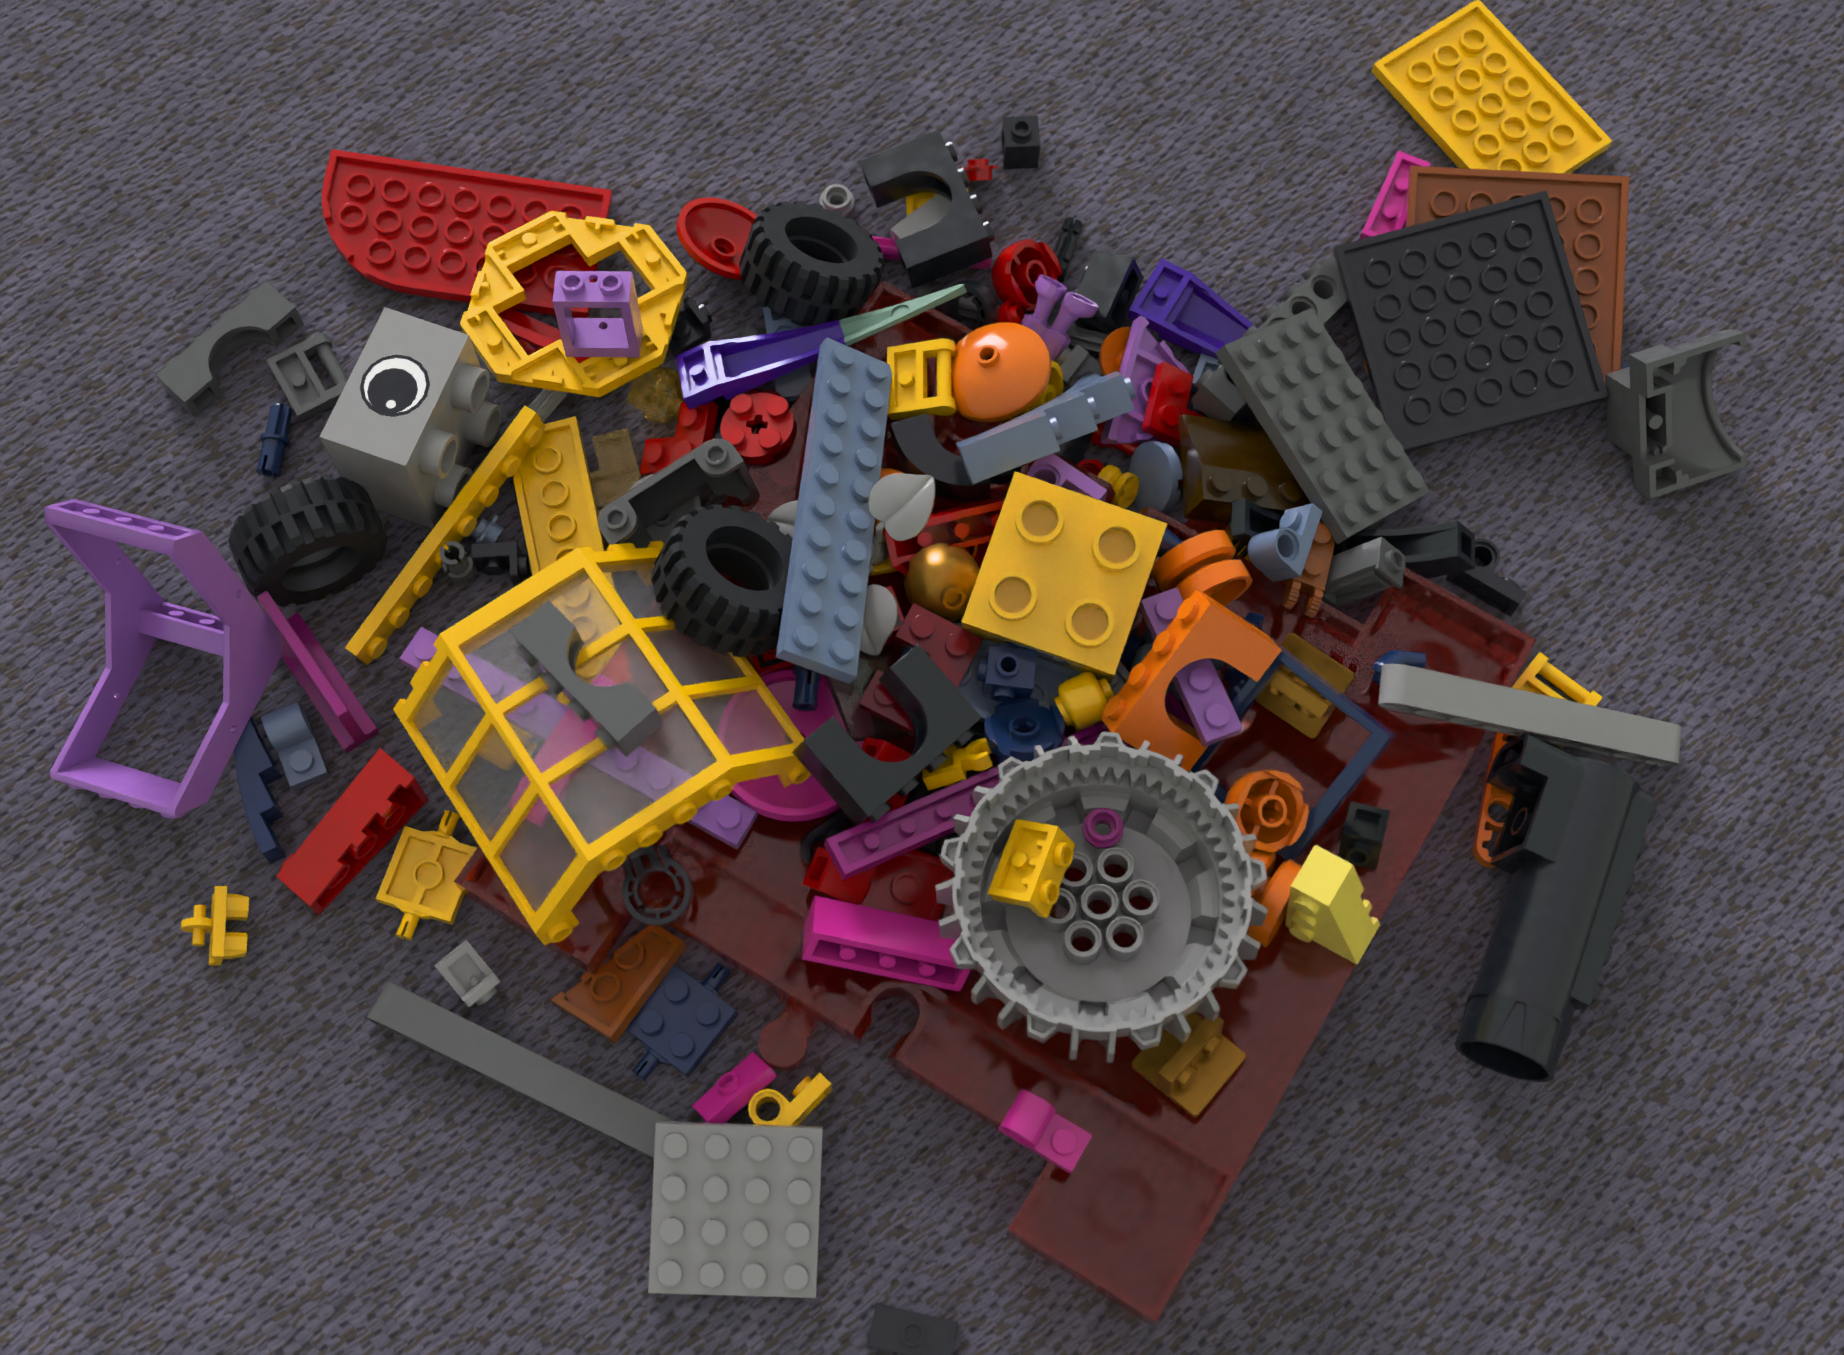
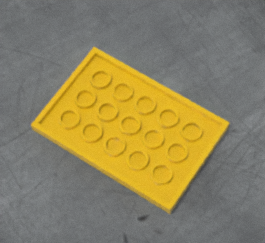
(1489, 98)

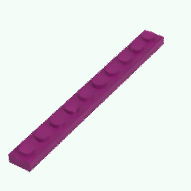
(932, 815)

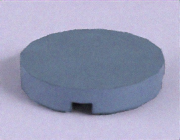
(1158, 476)

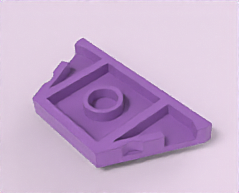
(1138, 364)

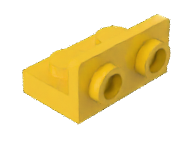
(1032, 866)

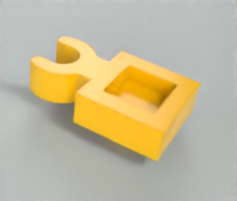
(959, 761)

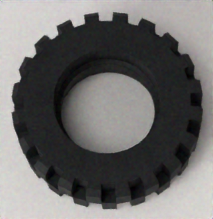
(810, 263)
(308, 540)
(707, 603)

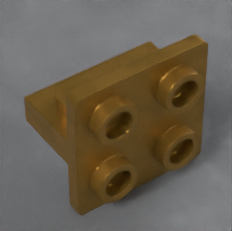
(1296, 700)
(1193, 1069)

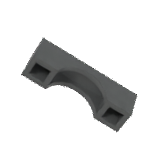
(259, 318)
(618, 711)

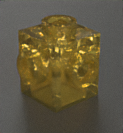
(657, 394)

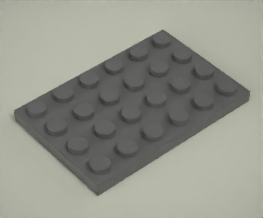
(1323, 423)

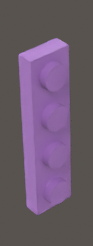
(1196, 682)

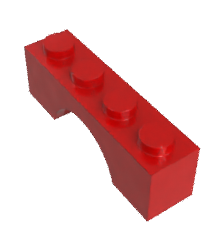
(822, 872)

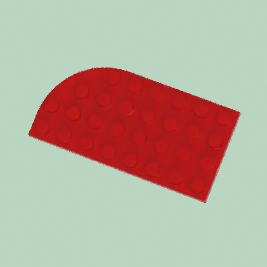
(430, 224)

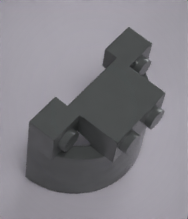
(1668, 417)

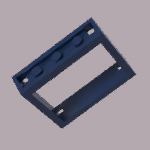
(1246, 694)

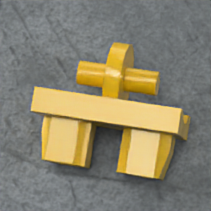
(222, 944)

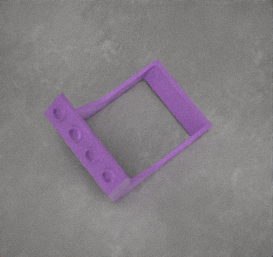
(134, 622)

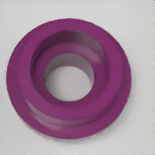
(1107, 817)

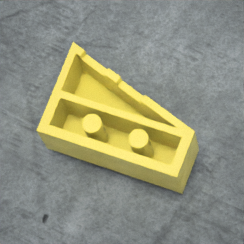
(1328, 906)

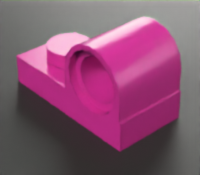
(1037, 1127)

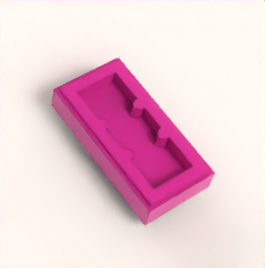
(734, 1090)

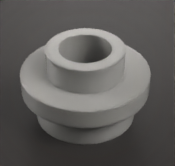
(840, 193)

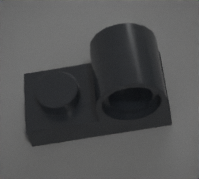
(1484, 584)

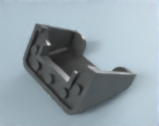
(709, 465)

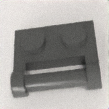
(300, 380)

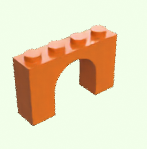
(1197, 632)

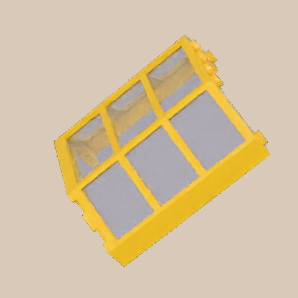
(538, 780)

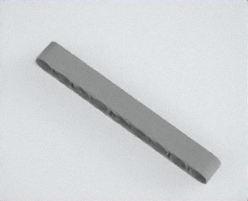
(1520, 712)

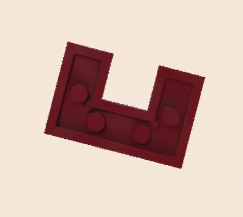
(943, 642)

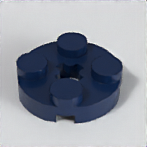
(1043, 726)

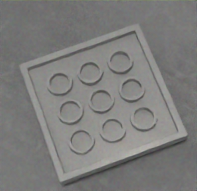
(735, 1209)

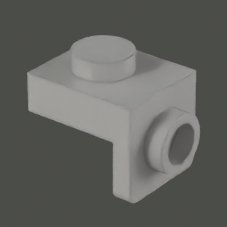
(468, 975)

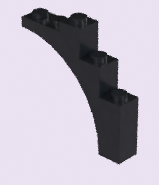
(1427, 549)

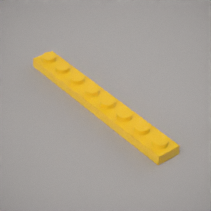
(456, 523)

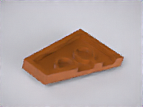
(623, 983)

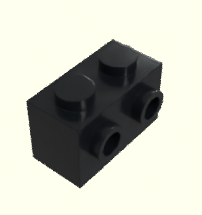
(1112, 285)

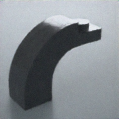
(923, 455)

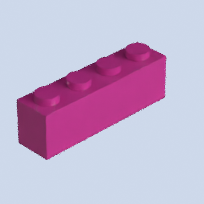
(880, 943)

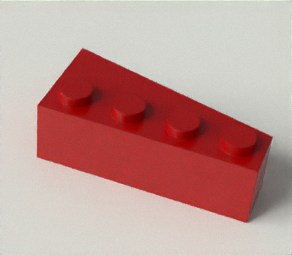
(353, 832)

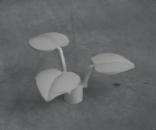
(903, 507)

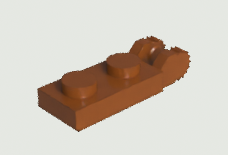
(1313, 575)

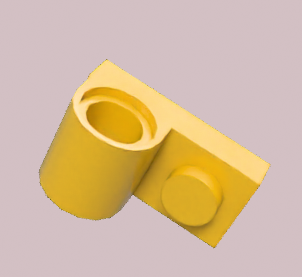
(807, 1097)

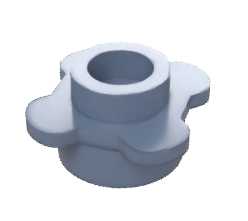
(486, 531)

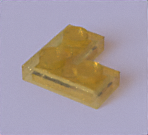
(616, 464)

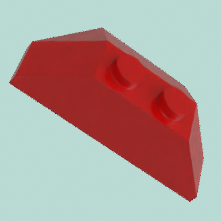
(961, 526)

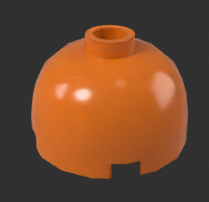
(1269, 808)

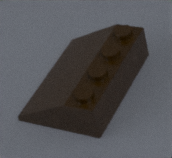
(1231, 463)

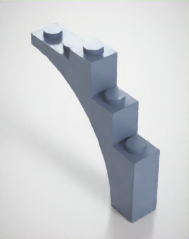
(1046, 427)

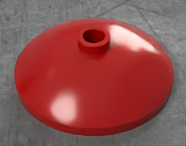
(715, 234)

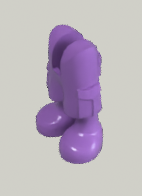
(1071, 308)

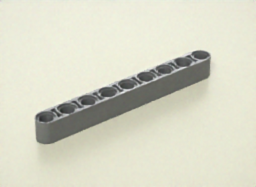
(517, 1068)

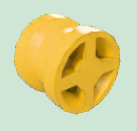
(1124, 485)

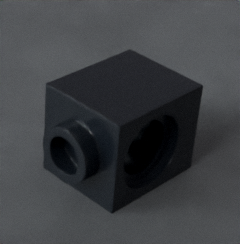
(1020, 142)

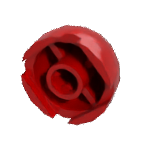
(1019, 268)

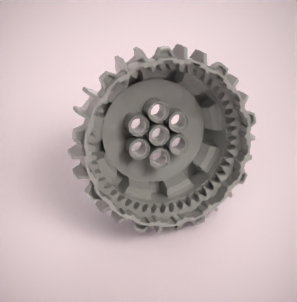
(1176, 852)

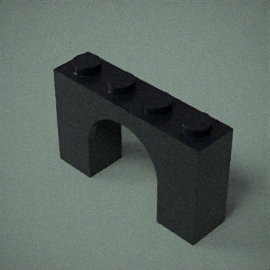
(929, 166)
(864, 783)

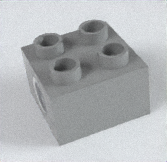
(412, 417)

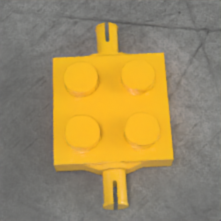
(424, 875)

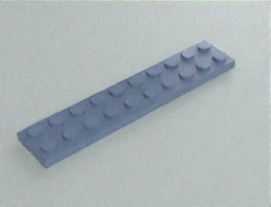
(833, 515)

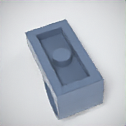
(1284, 551)
(296, 745)

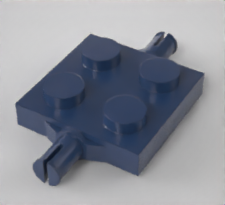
(681, 1021)

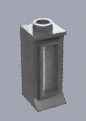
(1363, 572)

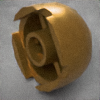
(941, 580)

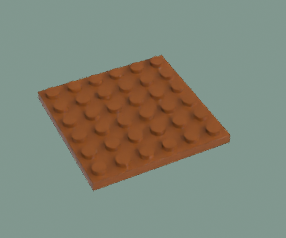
(1589, 218)

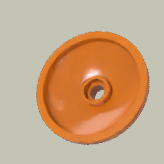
(1008, 380)

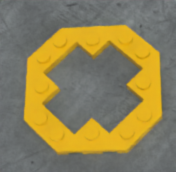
(594, 240)

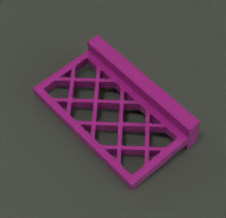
(320, 679)

